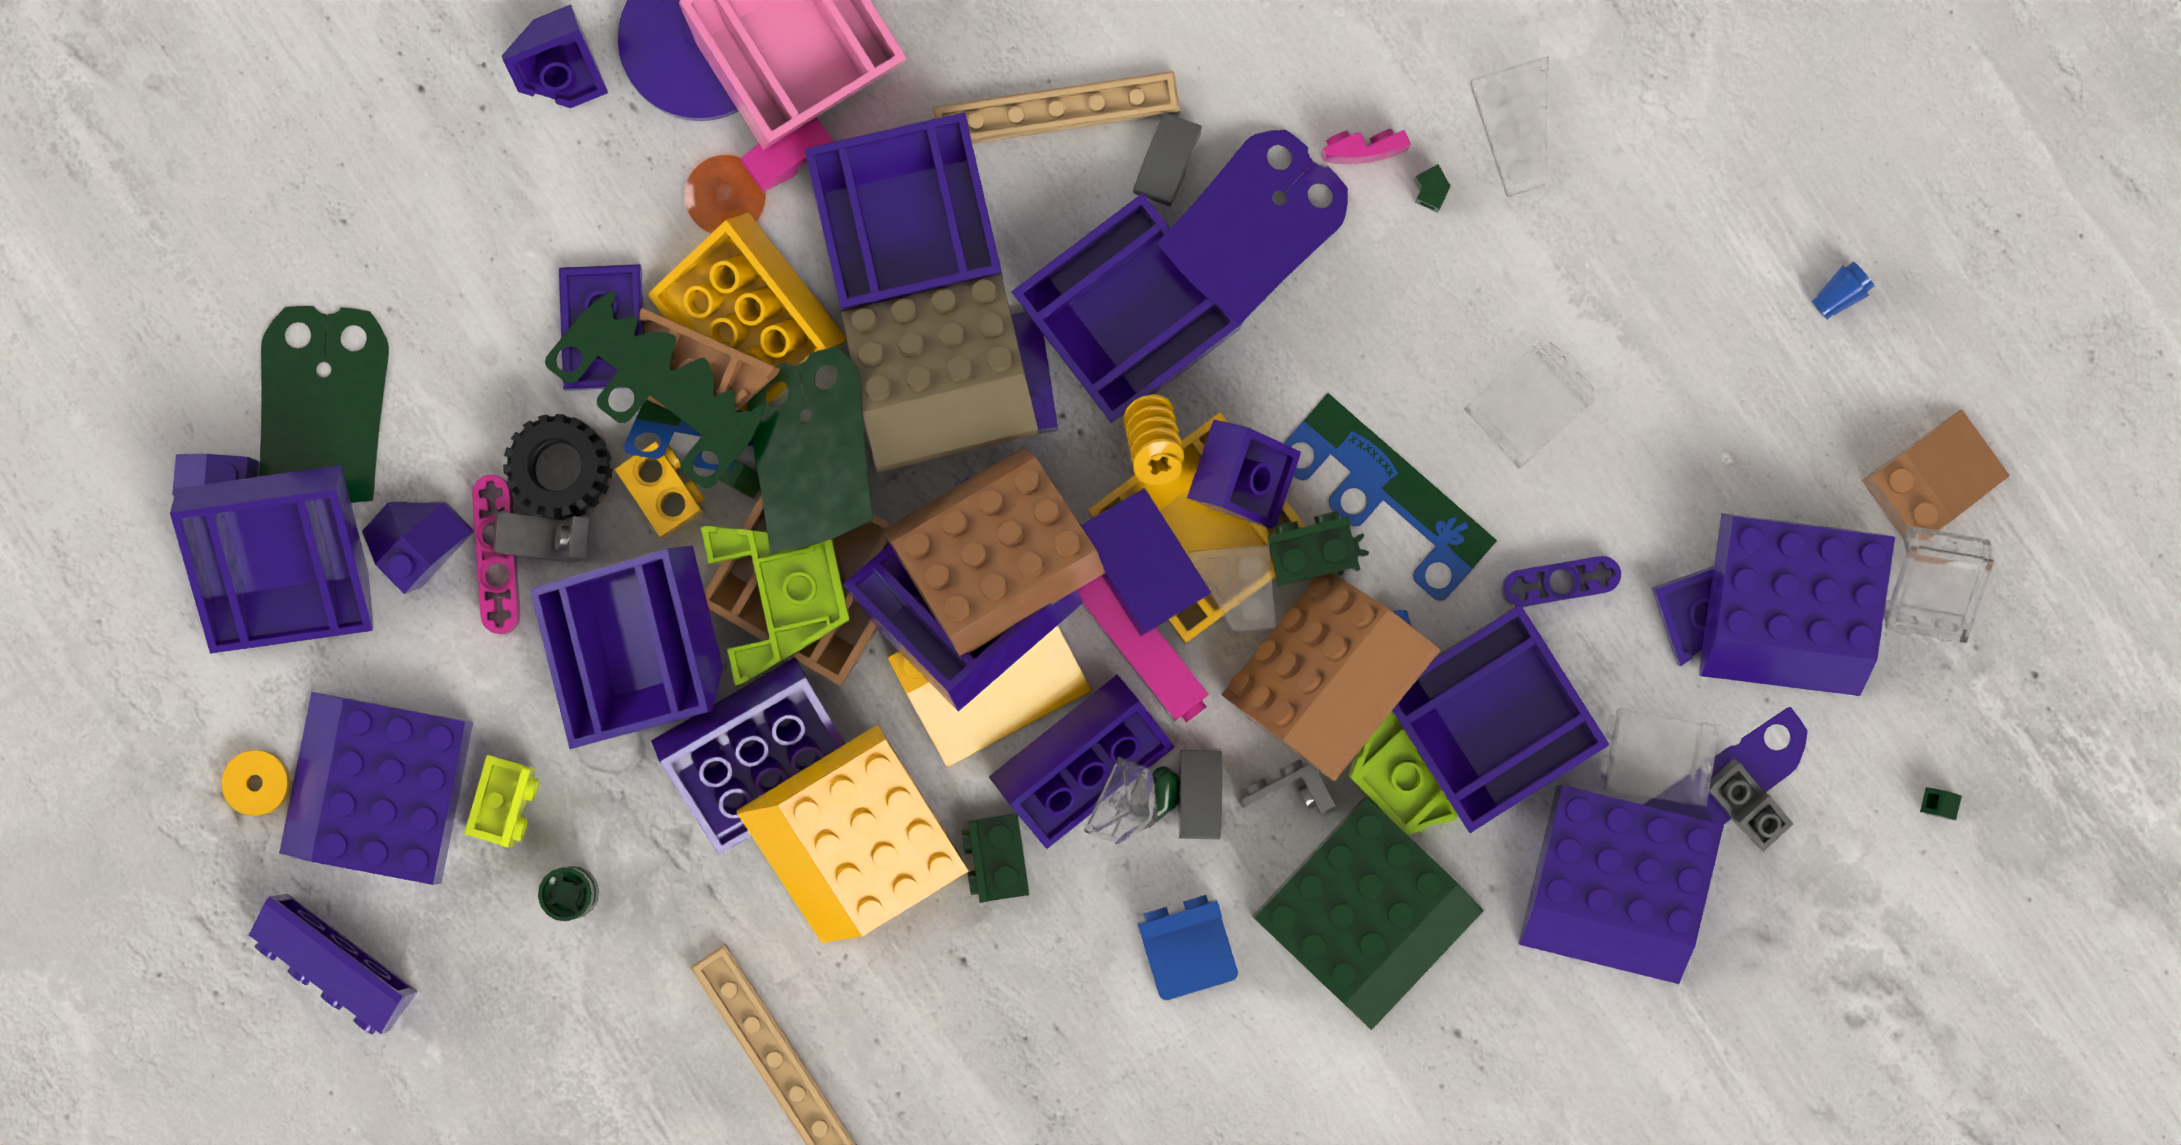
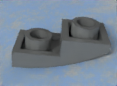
(1167, 159)
(1200, 794)
(1748, 805)

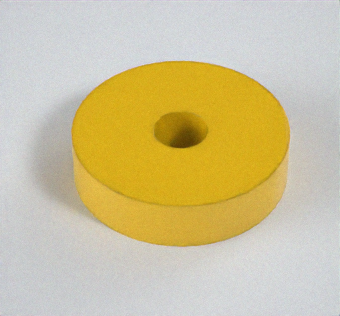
(237, 786)

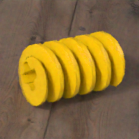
(1154, 439)

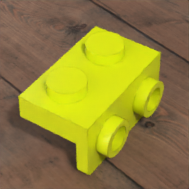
(502, 802)

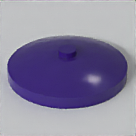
(668, 64)

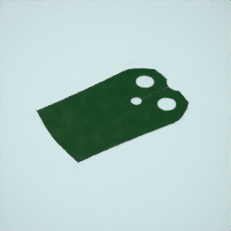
(323, 419)
(814, 470)

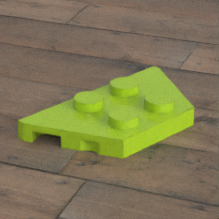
(1399, 780)

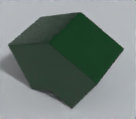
(1432, 188)
(742, 479)
(1947, 806)

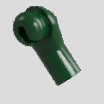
(1166, 790)

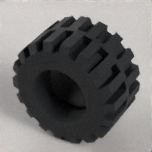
(526, 451)

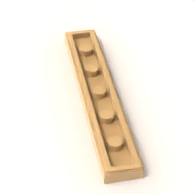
(1067, 107)
(769, 1050)

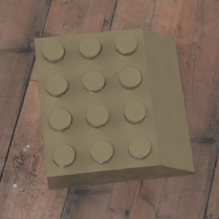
(939, 372)

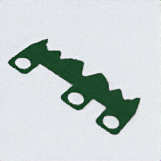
(646, 371)

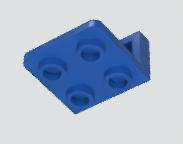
(1187, 948)

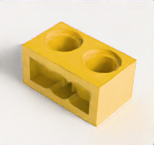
(652, 496)

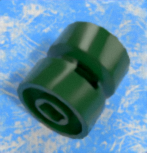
(568, 893)

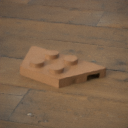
(729, 366)

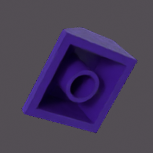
(1244, 474)

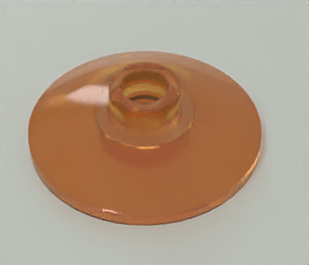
(702, 187)

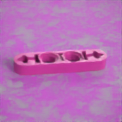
(487, 557)

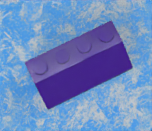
(1065, 769)
(331, 963)

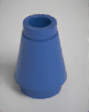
(1843, 290)

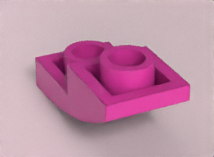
(1353, 149)
(783, 158)

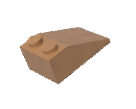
(1936, 476)

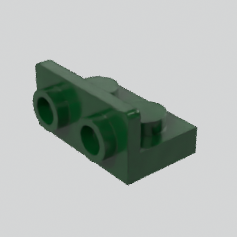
(1313, 549)
(997, 858)

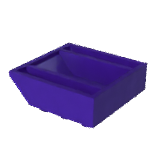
(903, 211)
(1123, 310)
(273, 559)
(1796, 604)
(905, 620)
(629, 645)
(1497, 719)
(376, 788)
(1620, 884)

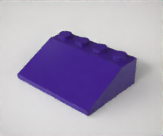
(746, 749)

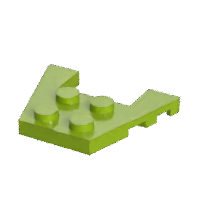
(797, 591)

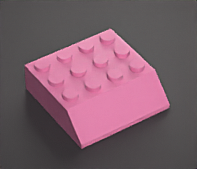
(791, 56)

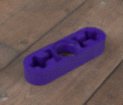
(1589, 565)

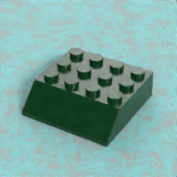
(1368, 912)

